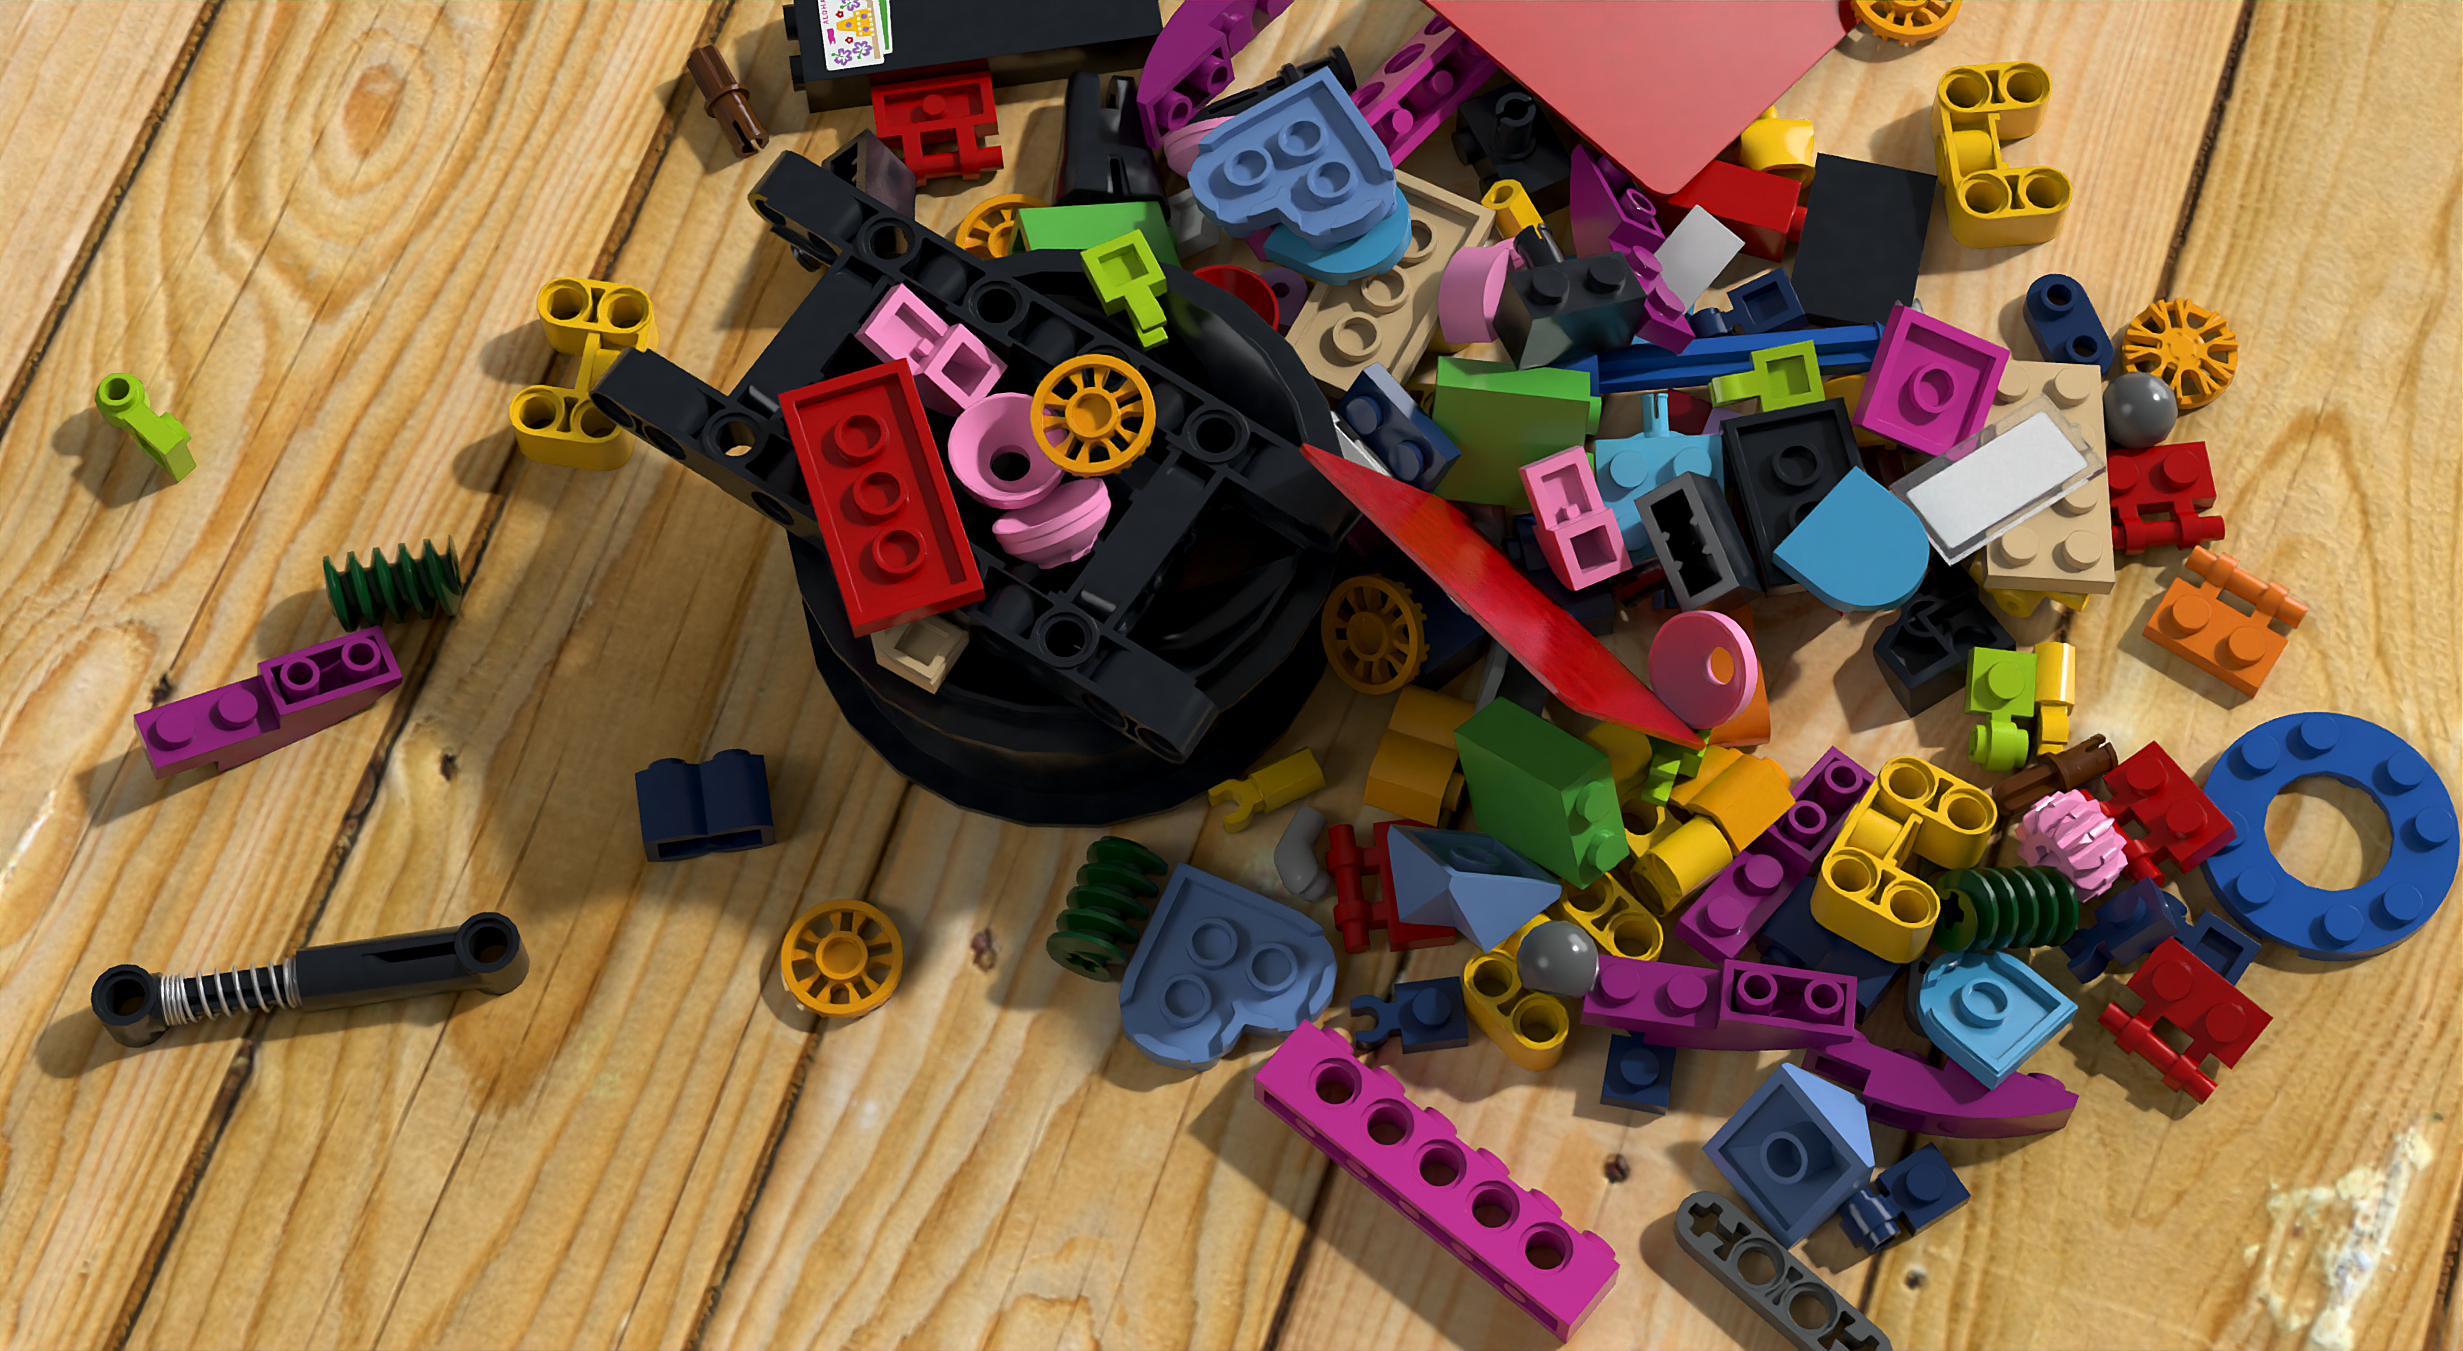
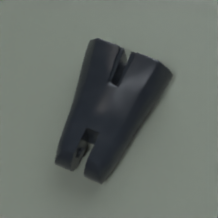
(1105, 149)

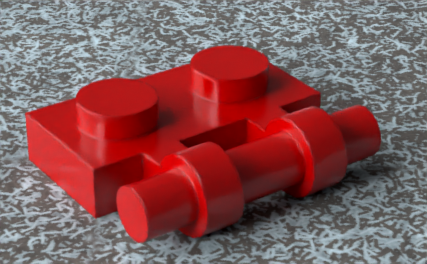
(935, 113)
(2161, 481)
(2169, 808)
(1355, 915)
(2199, 1004)

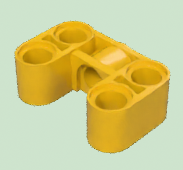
(1971, 160)
(599, 342)
(1879, 841)
(1671, 858)
(1507, 1014)

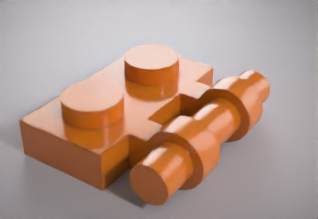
(2216, 635)

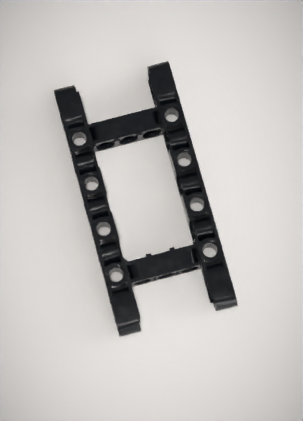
(1015, 621)

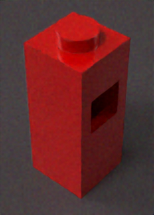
(1746, 201)

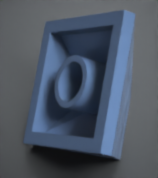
(1466, 883)
(1795, 1152)

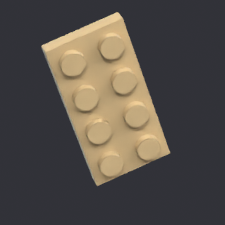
(1393, 313)
(2071, 540)

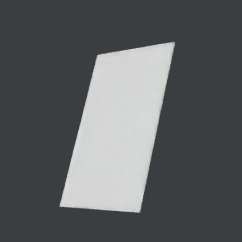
(1696, 255)

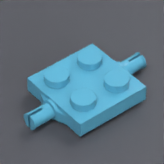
(1643, 462)

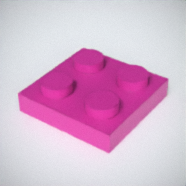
(1929, 383)

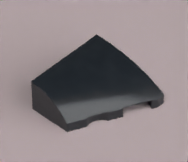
(1929, 644)

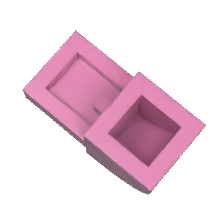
(1473, 290)
(945, 360)
(1572, 523)

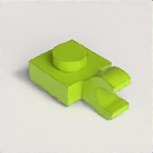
(1129, 279)
(1778, 379)
(1666, 762)

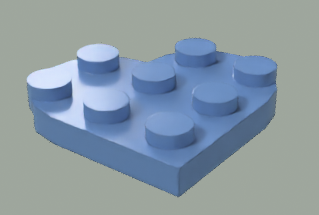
(1296, 162)
(1219, 968)

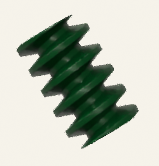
(394, 585)
(1102, 906)
(2004, 908)

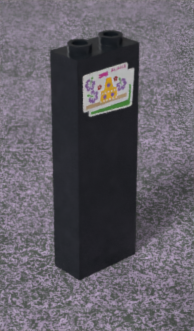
(1021, 42)

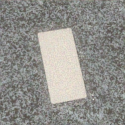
(1998, 478)

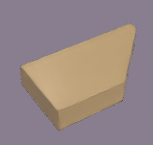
(921, 650)

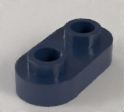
(2066, 326)

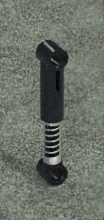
(319, 978)

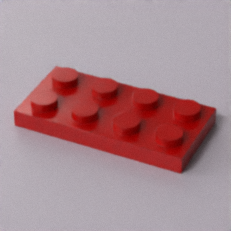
(881, 497)

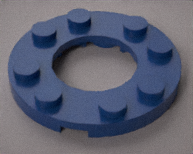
(2312, 919)

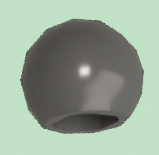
(2138, 410)
(1558, 960)

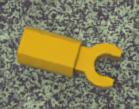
(1512, 209)
(2053, 695)
(1269, 788)

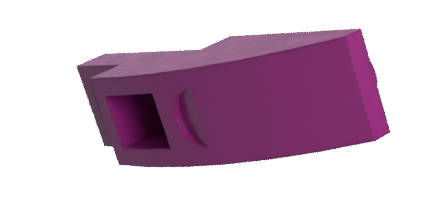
(1194, 59)
(1615, 216)
(269, 711)
(1769, 869)
(1723, 1009)
(1950, 1102)

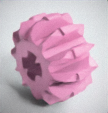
(2074, 839)

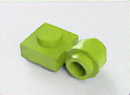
(162, 438)
(2002, 689)

